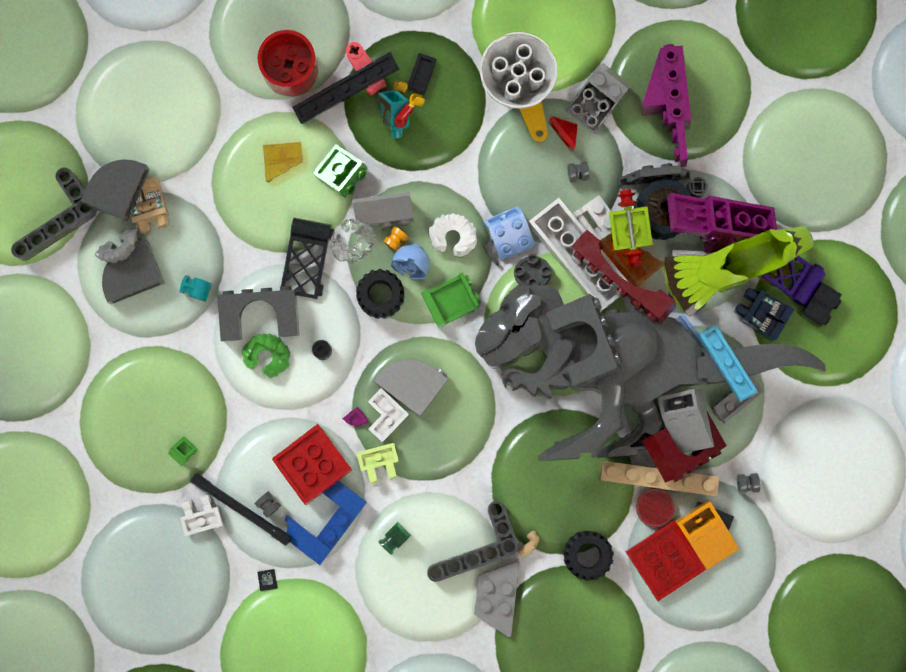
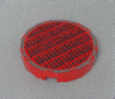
(655, 507)

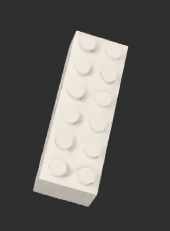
(558, 232)

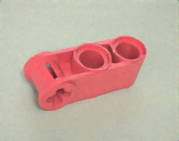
(361, 60)

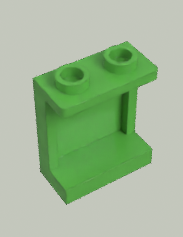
(451, 300)

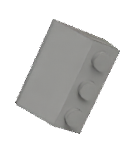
(384, 210)

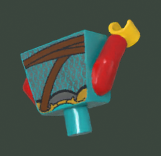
(396, 108)

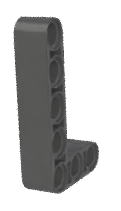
(59, 220)
(480, 552)

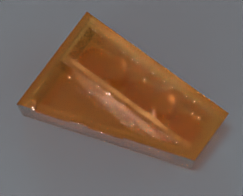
(633, 275)

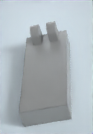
(731, 406)

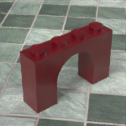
(672, 462)

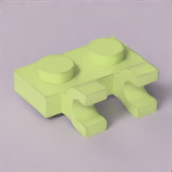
(376, 458)

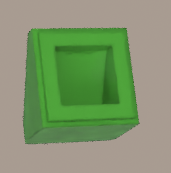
(182, 451)

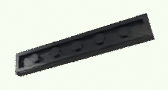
(346, 88)

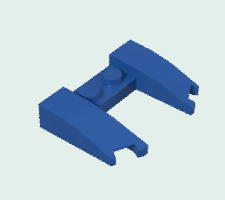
(319, 547)

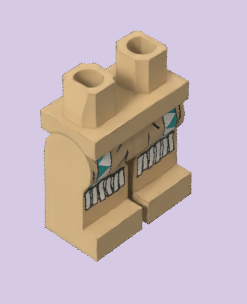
(152, 209)

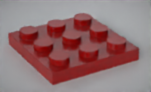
(311, 464)
(665, 560)

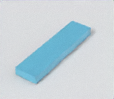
(727, 363)

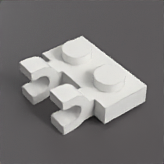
(201, 520)

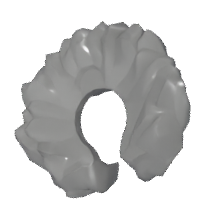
(112, 253)

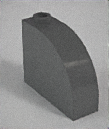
(116, 188)
(132, 275)

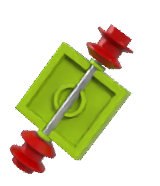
(630, 228)

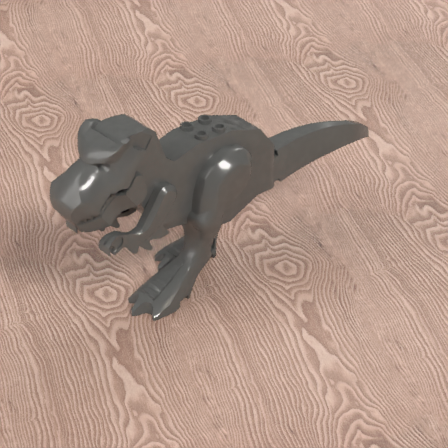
(653, 358)

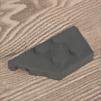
(649, 174)

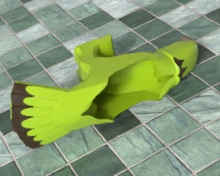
(697, 278)

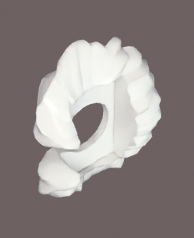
(453, 222)

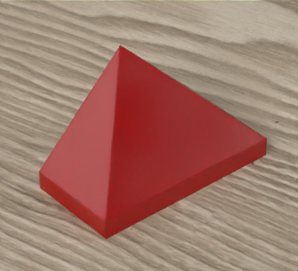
(565, 130)

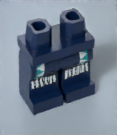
(764, 313)

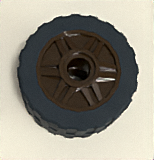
(655, 197)

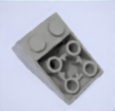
(598, 98)
(687, 420)

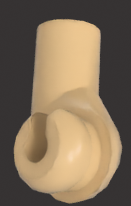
(531, 545)

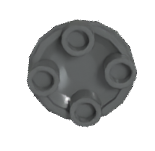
(532, 271)

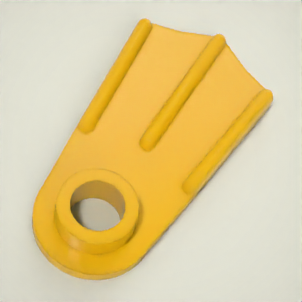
(535, 121)

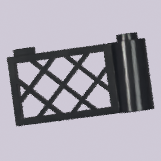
(315, 234)

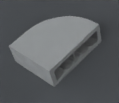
(412, 383)

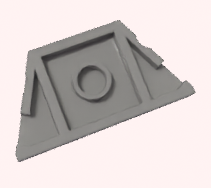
(497, 597)

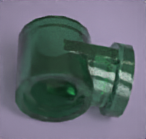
(394, 538)

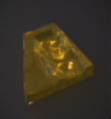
(280, 158)

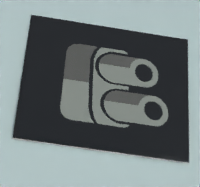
(267, 579)

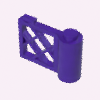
(805, 283)

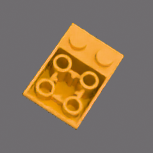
(707, 534)

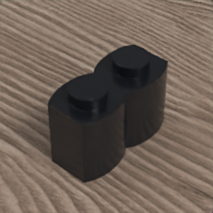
(821, 305)

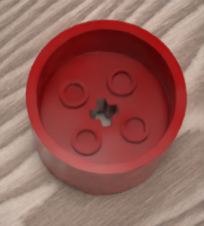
(285, 48)

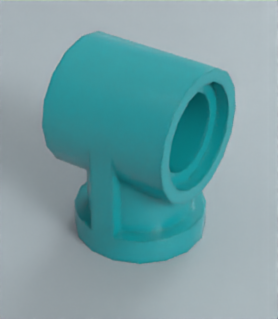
(195, 288)

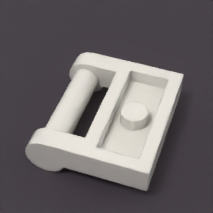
(599, 213)

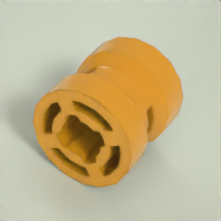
(396, 239)

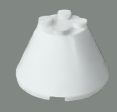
(518, 70)

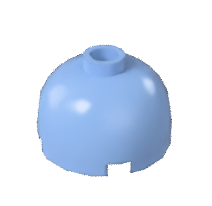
(411, 260)

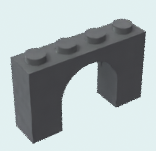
(232, 306)
(604, 359)

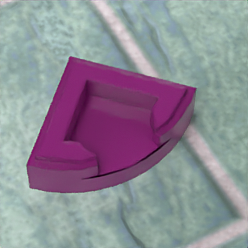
(356, 418)

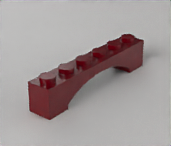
(655, 304)

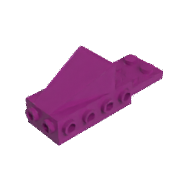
(669, 96)
(718, 219)

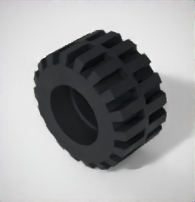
(372, 279)
(605, 555)

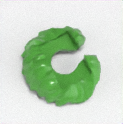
(275, 346)

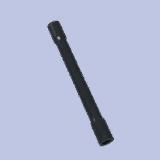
(206, 486)

